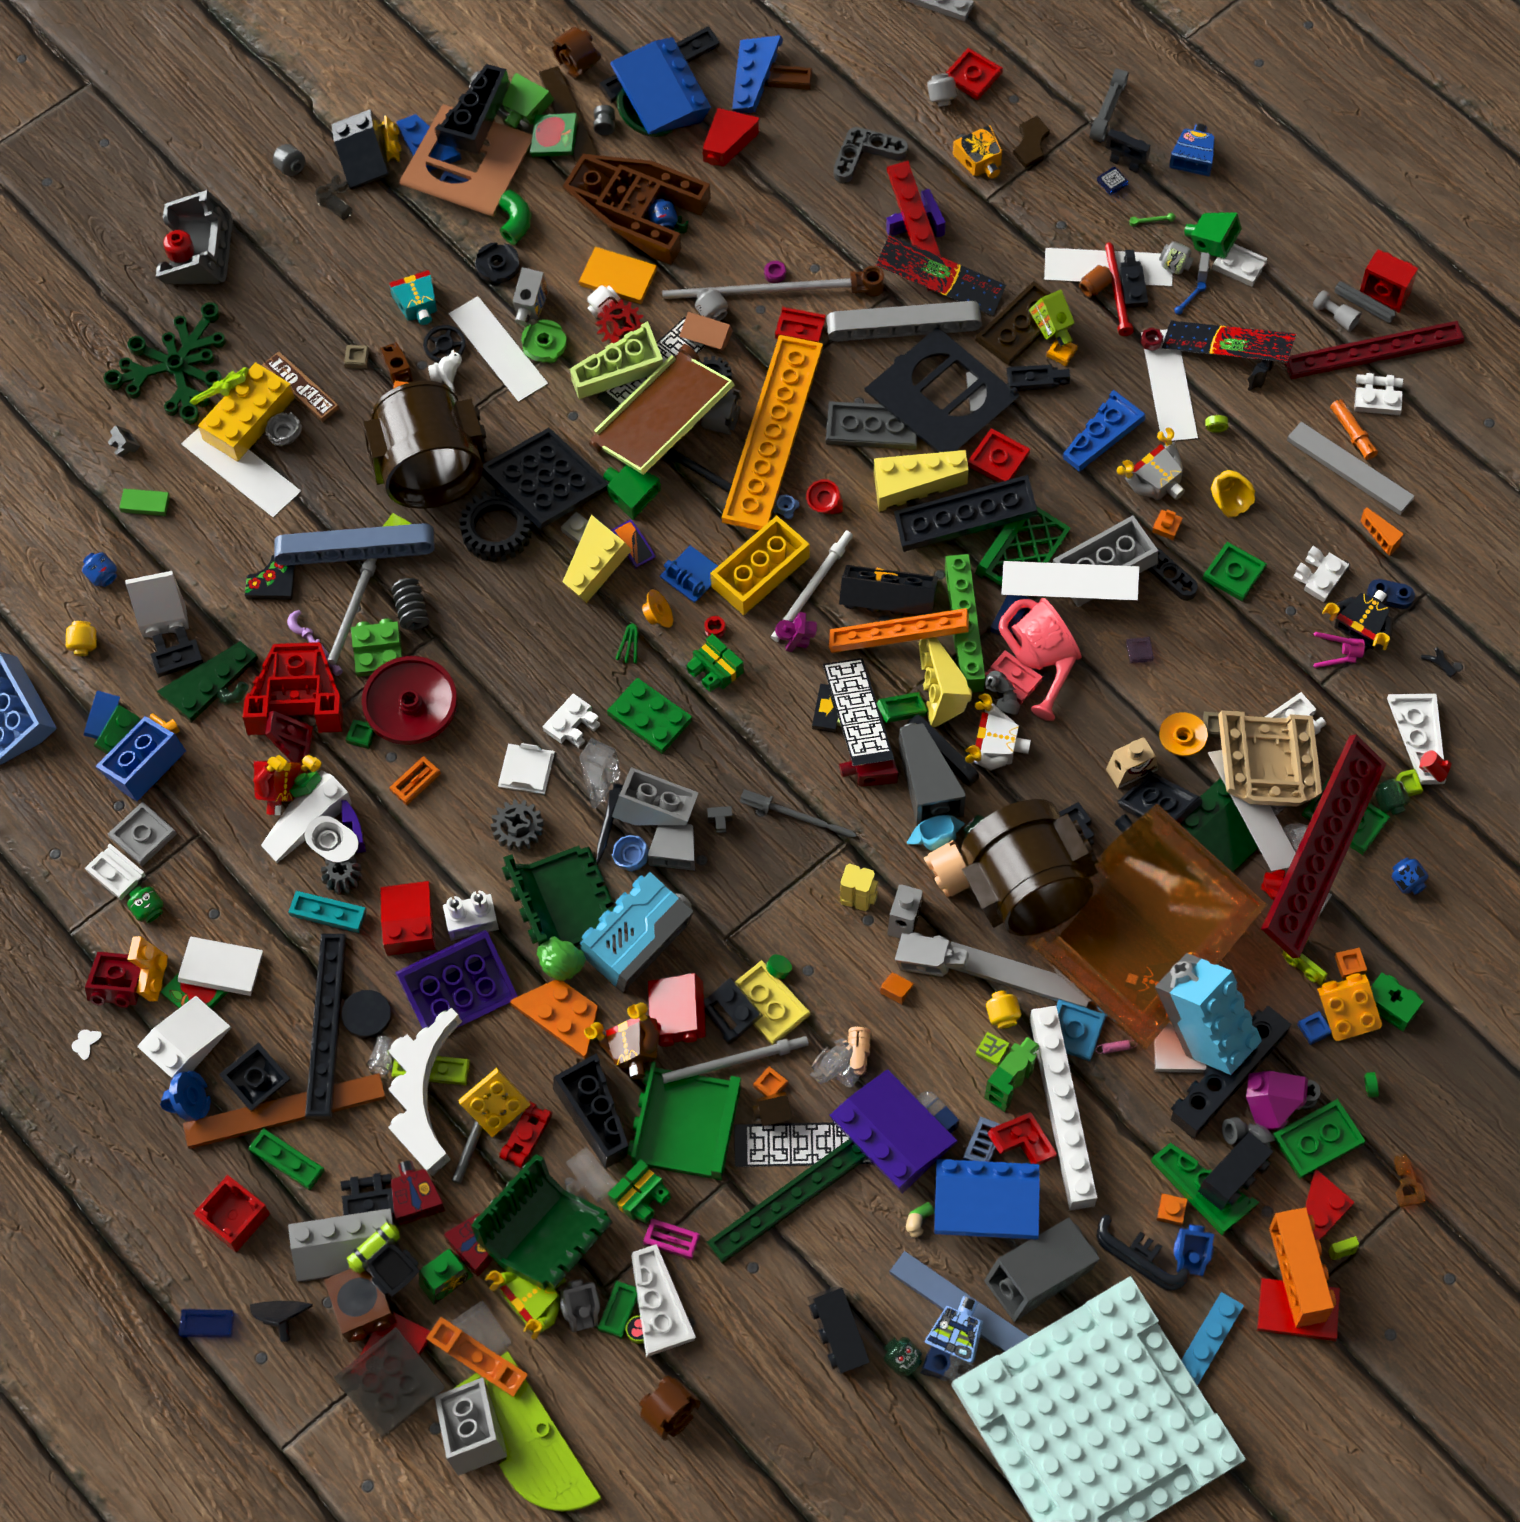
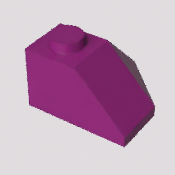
(1275, 1097)

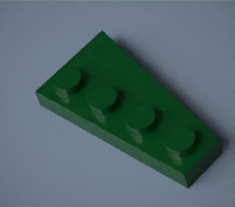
(200, 686)

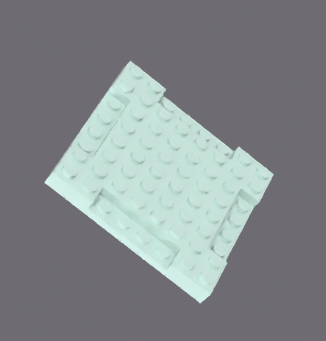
(1098, 1416)

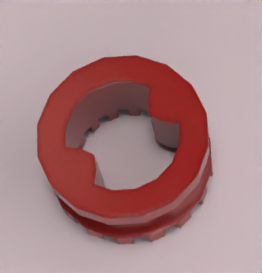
(714, 620)

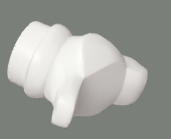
(445, 369)

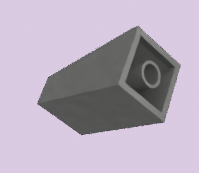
(928, 775)
(1041, 1268)

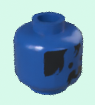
(1409, 876)

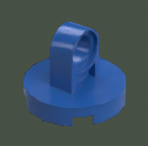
(187, 1096)

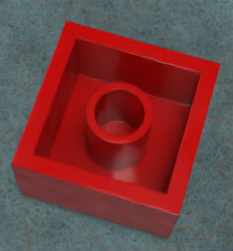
(1388, 280)

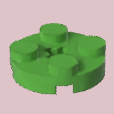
(544, 352)

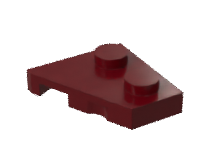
(289, 736)

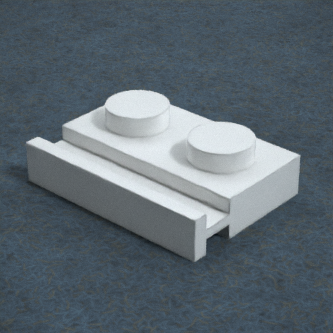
(1241, 265)
(115, 872)

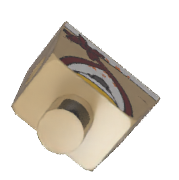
(1134, 760)

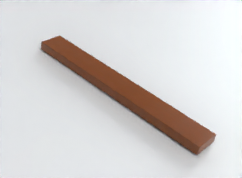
(278, 1112)

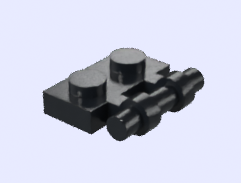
(367, 1201)

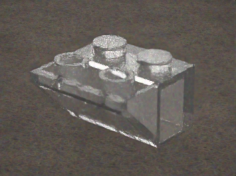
(599, 770)

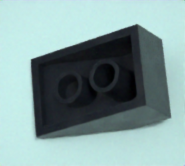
(361, 148)

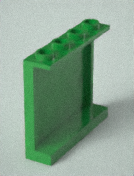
(685, 1123)

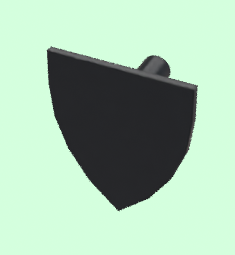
(278, 1313)

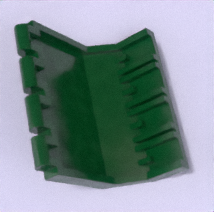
(559, 894)
(539, 1226)

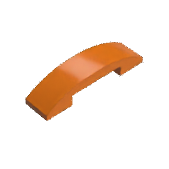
(476, 1356)

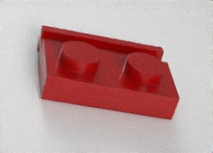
(800, 324)

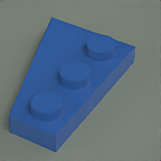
(413, 131)

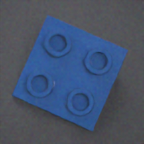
(689, 573)

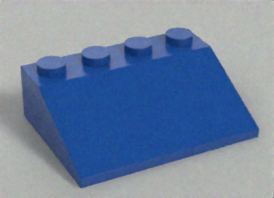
(661, 86)
(987, 1199)

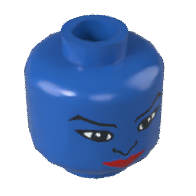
(663, 213)
(99, 569)

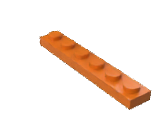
(899, 630)

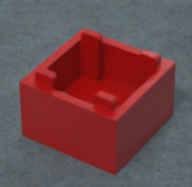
(231, 1213)

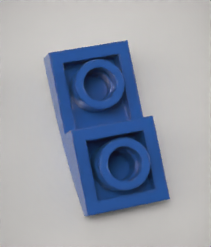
(100, 712)

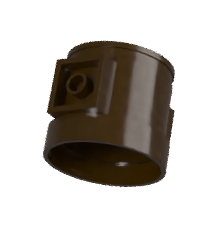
(425, 444)
(1029, 867)

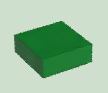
(360, 734)

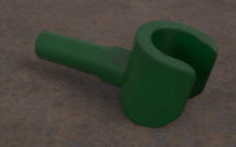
(681, 228)

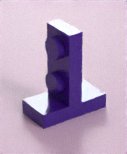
(895, 223)

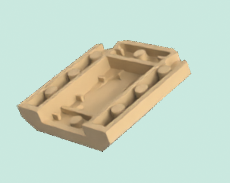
(1270, 758)

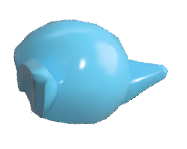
(935, 832)

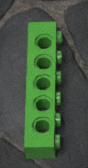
(967, 644)

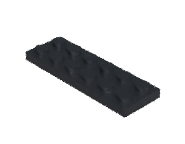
(966, 513)

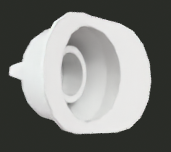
(331, 839)

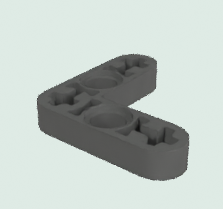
(864, 144)

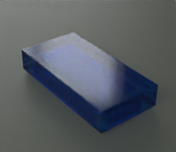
(206, 1323)

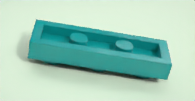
(327, 911)

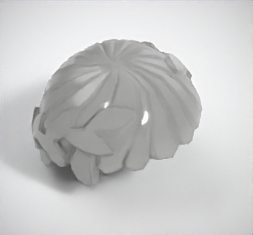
(283, 429)

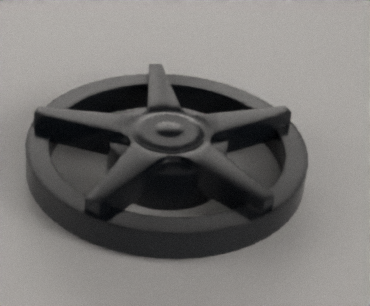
(443, 343)

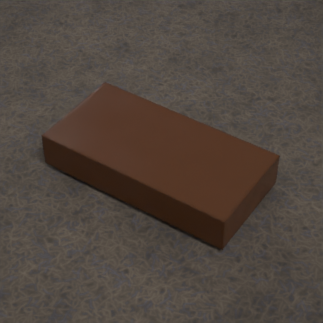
(790, 77)

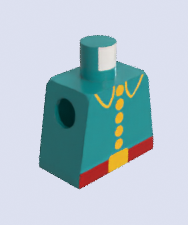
(415, 297)

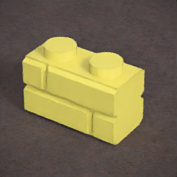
(858, 887)

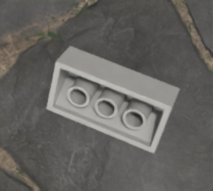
(323, 1245)

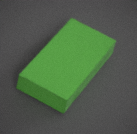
(144, 502)

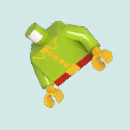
(533, 1305)

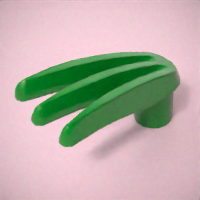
(630, 635)

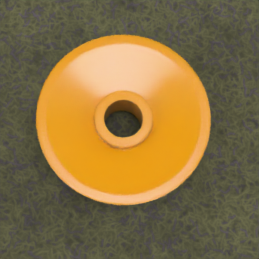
(657, 609)

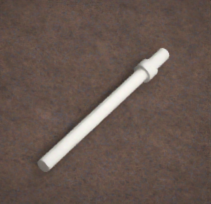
(836, 552)

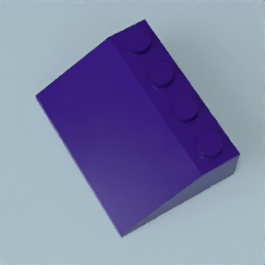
(459, 977)
(893, 1130)

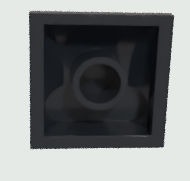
(254, 1077)

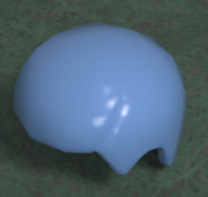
(630, 853)

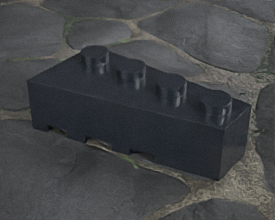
(473, 115)
(591, 1107)

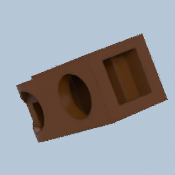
(396, 363)

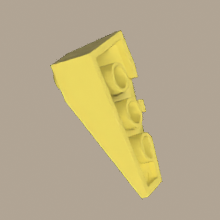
(944, 681)

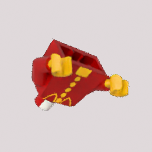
(276, 777)

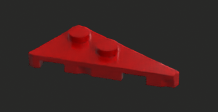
(1326, 1204)

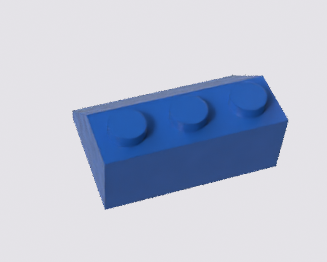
(141, 758)

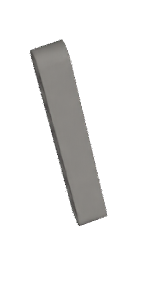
(903, 321)

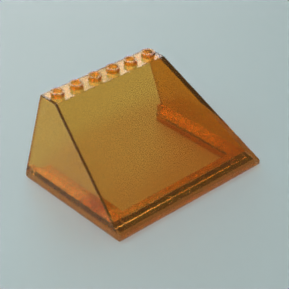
(1148, 908)

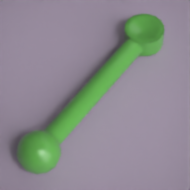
(1134, 220)

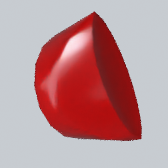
(824, 497)

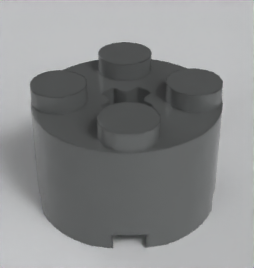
(723, 414)

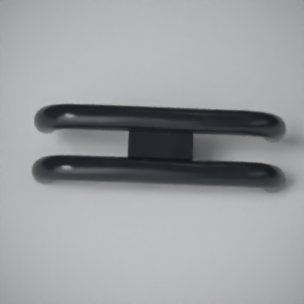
(1140, 1257)

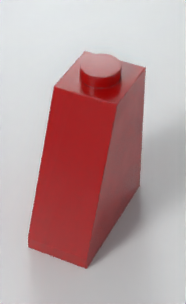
(728, 136)

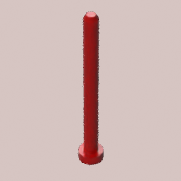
(1125, 328)

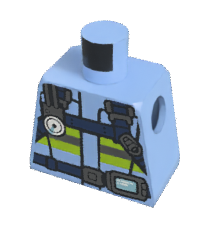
(957, 1331)

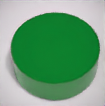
(778, 966)
(1371, 1084)

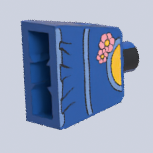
(1193, 151)

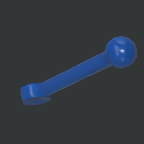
(1201, 286)

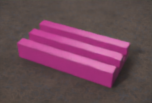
(669, 1248)

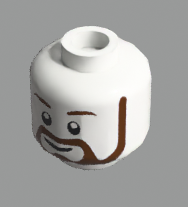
(601, 297)

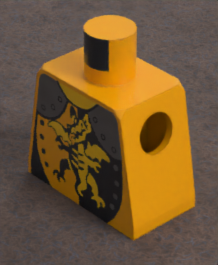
(979, 152)

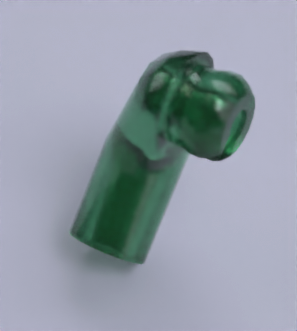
(227, 698)

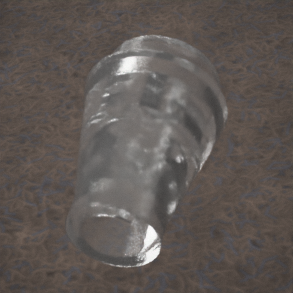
(380, 1058)

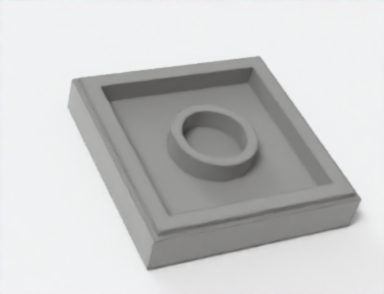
(142, 834)

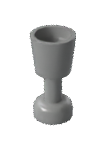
(1343, 315)

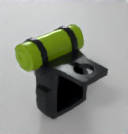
(385, 1260)

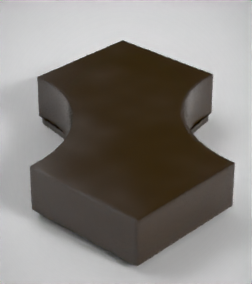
(1033, 134)

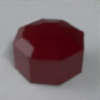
(1152, 339)

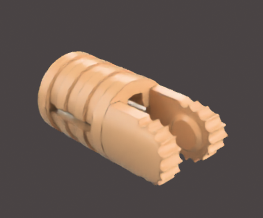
(861, 1047)

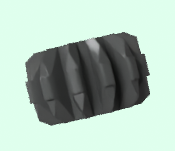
(339, 882)

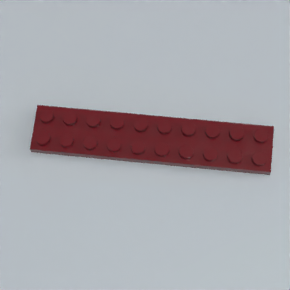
(1323, 847)

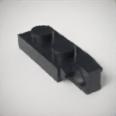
(1133, 281)
(1037, 377)

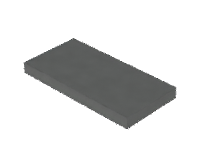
(866, 426)

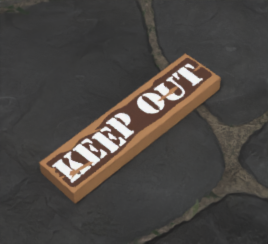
(303, 388)

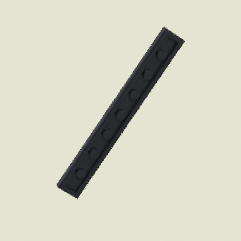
(325, 1027)

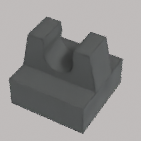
(125, 440)
(720, 816)

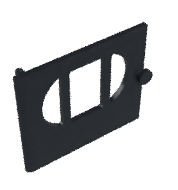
(935, 425)

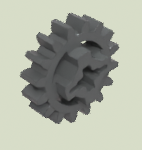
(519, 828)

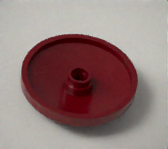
(409, 700)

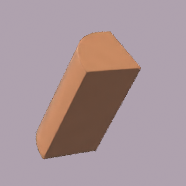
(706, 331)

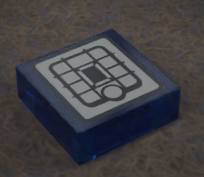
(1112, 181)

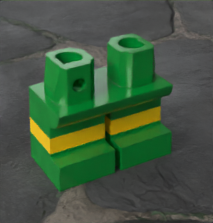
(717, 663)
(638, 1191)

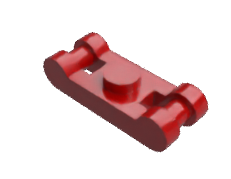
(525, 1135)

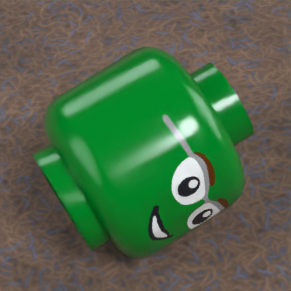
(145, 904)

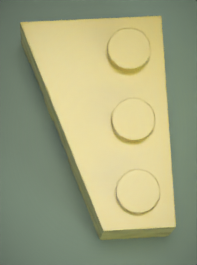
(594, 559)

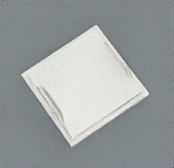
(526, 768)

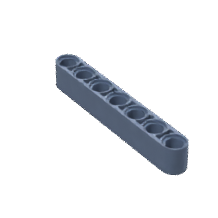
(354, 544)

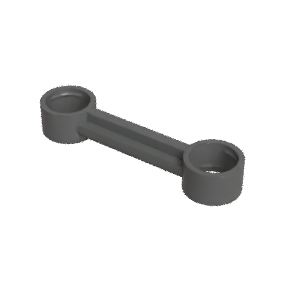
(1116, 87)

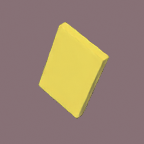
(775, 1001)

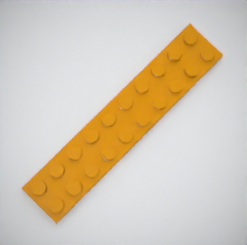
(772, 433)

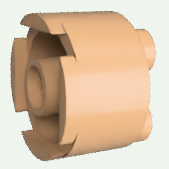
(947, 866)

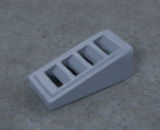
(968, 1156)

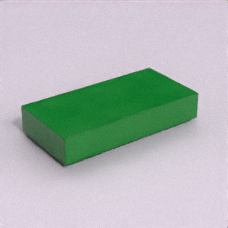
(902, 707)
(618, 1310)

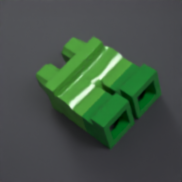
(1011, 1073)

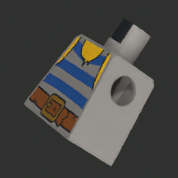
(529, 295)

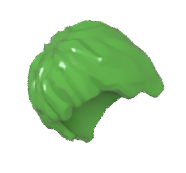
(560, 959)

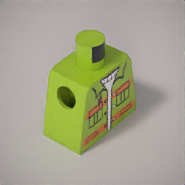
(1053, 317)

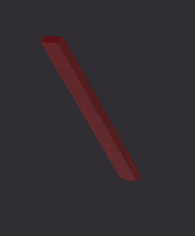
(1374, 349)

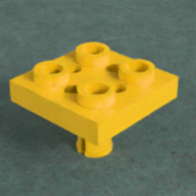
(488, 1098)

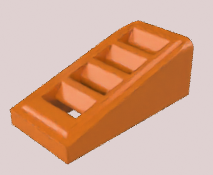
(1383, 532)

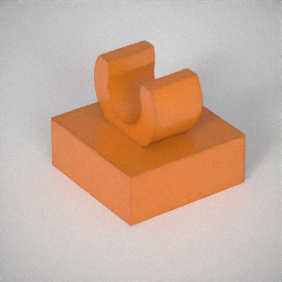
(1167, 524)

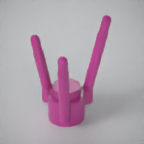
(1352, 647)

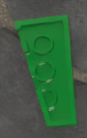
(1188, 1176)

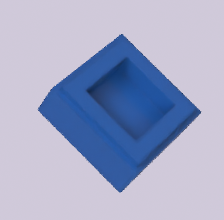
(1314, 1028)

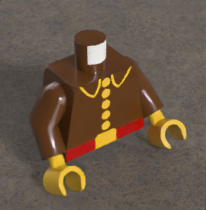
(631, 1042)

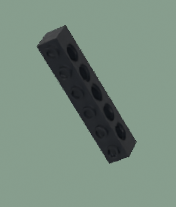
(1194, 1120)

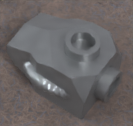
(580, 1305)

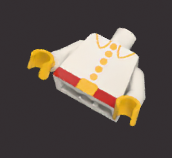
(995, 737)

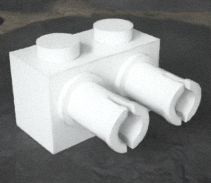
(470, 915)

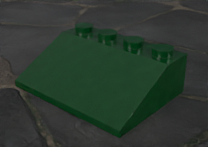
(1221, 827)

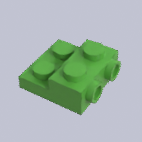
(375, 645)

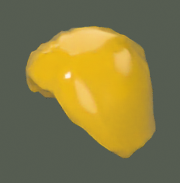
(1232, 493)

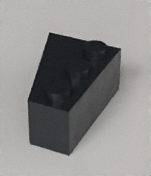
(838, 1329)

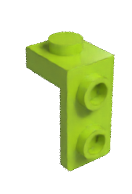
(1310, 969)

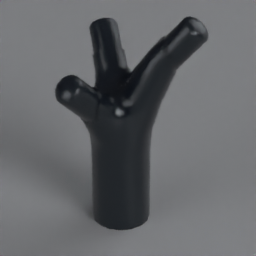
(1441, 661)

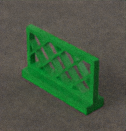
(1010, 533)

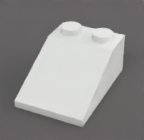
(157, 604)
(184, 1037)

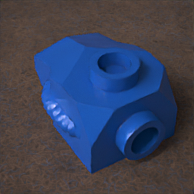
(1193, 1249)

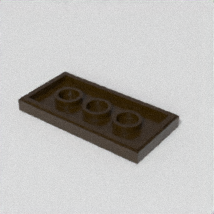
(1014, 327)

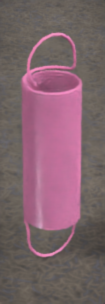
(1116, 1046)

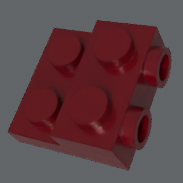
(112, 980)

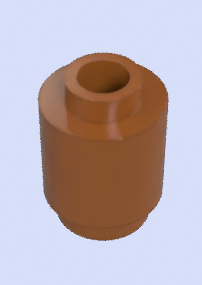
(1095, 280)

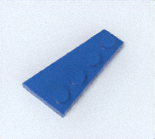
(752, 70)
(1109, 425)

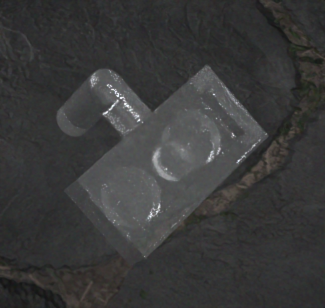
(589, 1175)

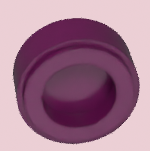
(775, 272)

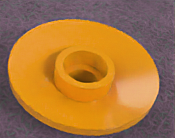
(1183, 725)

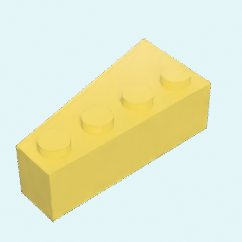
(917, 476)

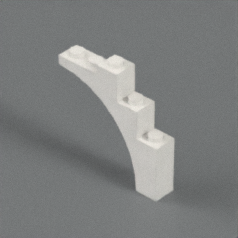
(411, 1090)

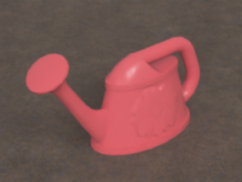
(1043, 643)

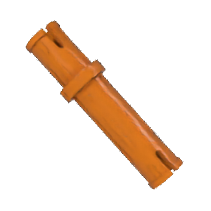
(1358, 436)

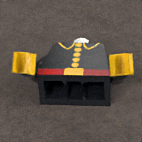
(1363, 618)

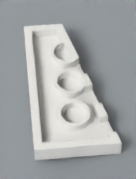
(1419, 727)

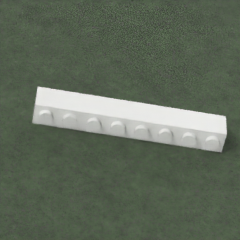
(1063, 1108)

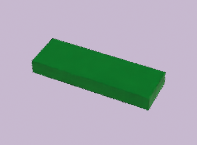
(286, 1159)

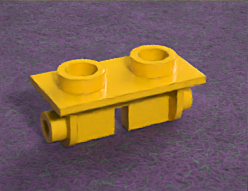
(392, 145)

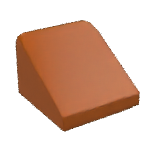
(896, 988)

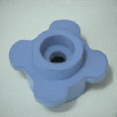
(786, 500)

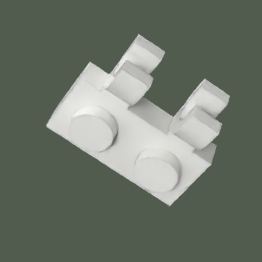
(1326, 576)
(568, 717)

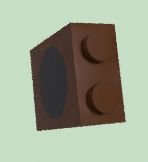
(359, 1305)

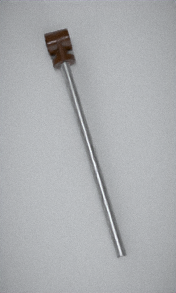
(858, 282)

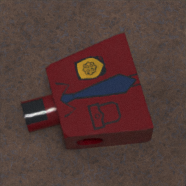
(414, 1195)
(464, 1243)

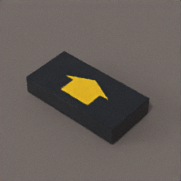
(825, 712)

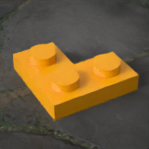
(152, 966)

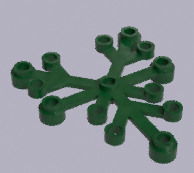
(139, 374)

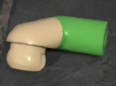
(916, 1217)

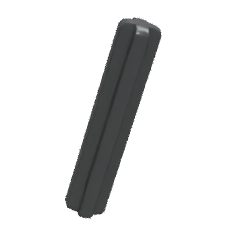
(1365, 301)

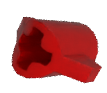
(1435, 765)
(1272, 882)

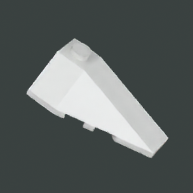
(291, 826)

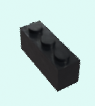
(1236, 1172)

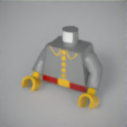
(1157, 472)

